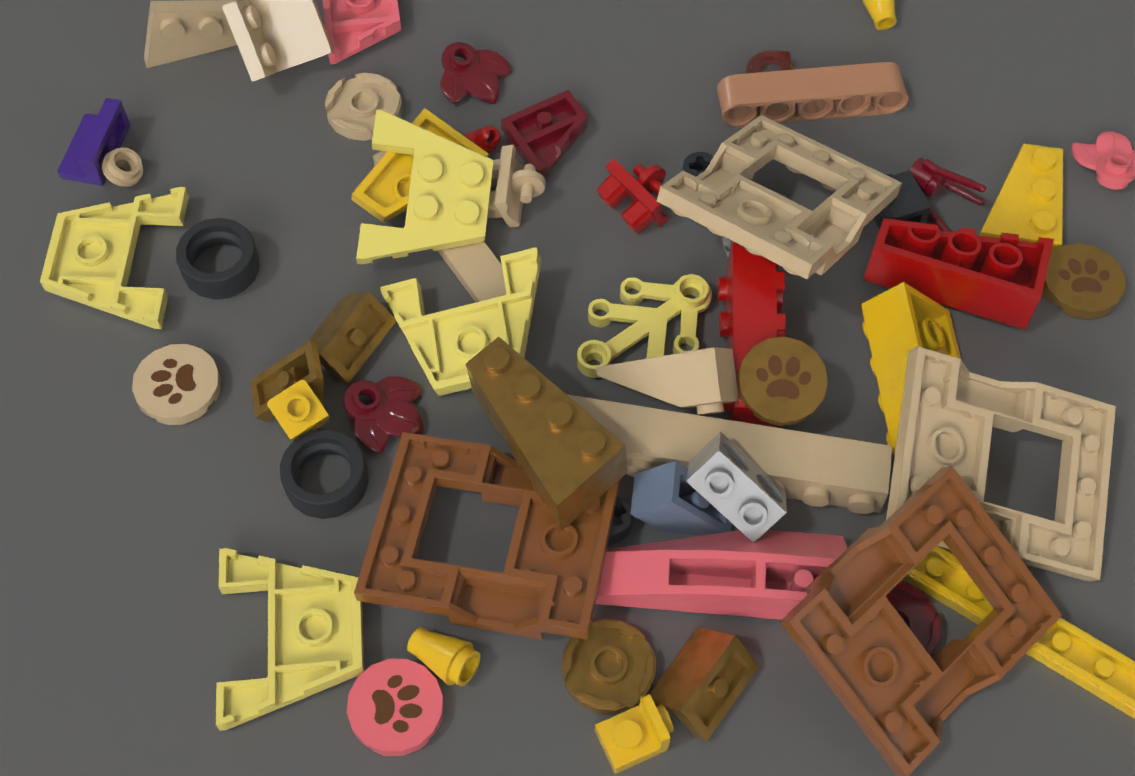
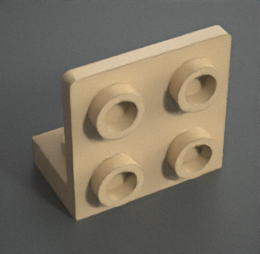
(277, 34)

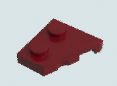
(546, 130)

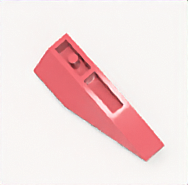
(719, 573)

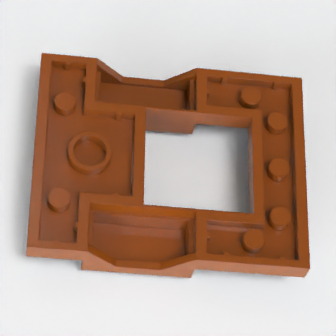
(548, 572)
(873, 655)

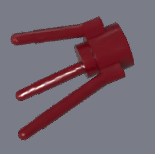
(933, 178)

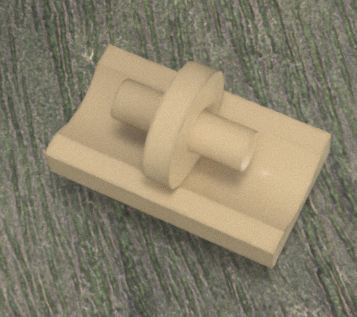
(514, 186)

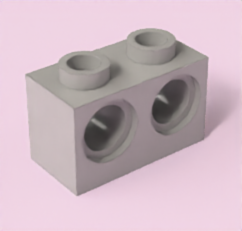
(737, 487)

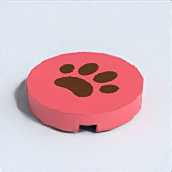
(395, 707)

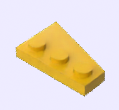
(1030, 197)

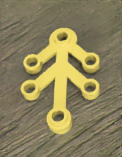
(646, 319)

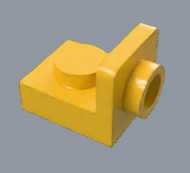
(298, 410)
(635, 734)

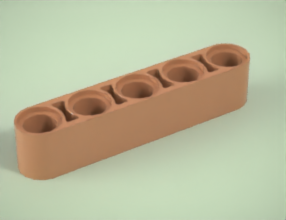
(812, 93)

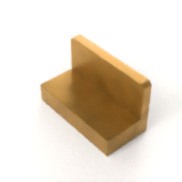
(351, 334)
(705, 680)

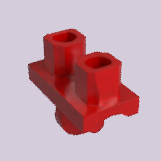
(622, 184)

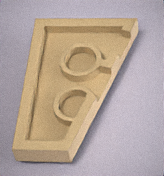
(185, 30)

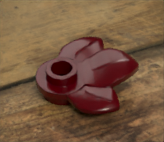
(475, 76)
(387, 415)

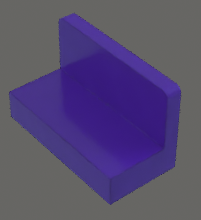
(92, 142)

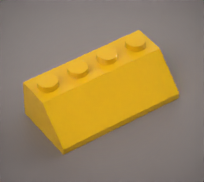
(894, 326)

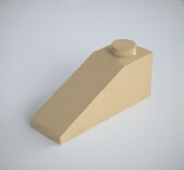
(683, 379)

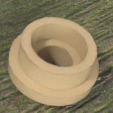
(127, 160)

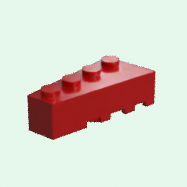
(963, 270)
(751, 300)

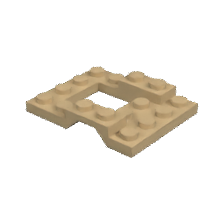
(768, 223)
(950, 423)

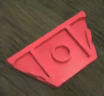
(358, 25)

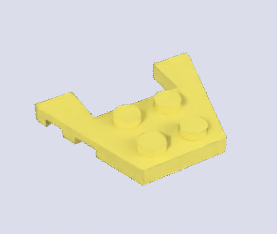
(445, 193)
(95, 251)
(454, 336)
(311, 634)

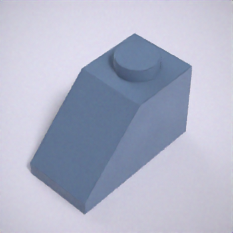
(672, 505)

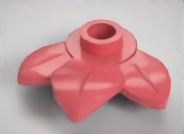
(1109, 157)

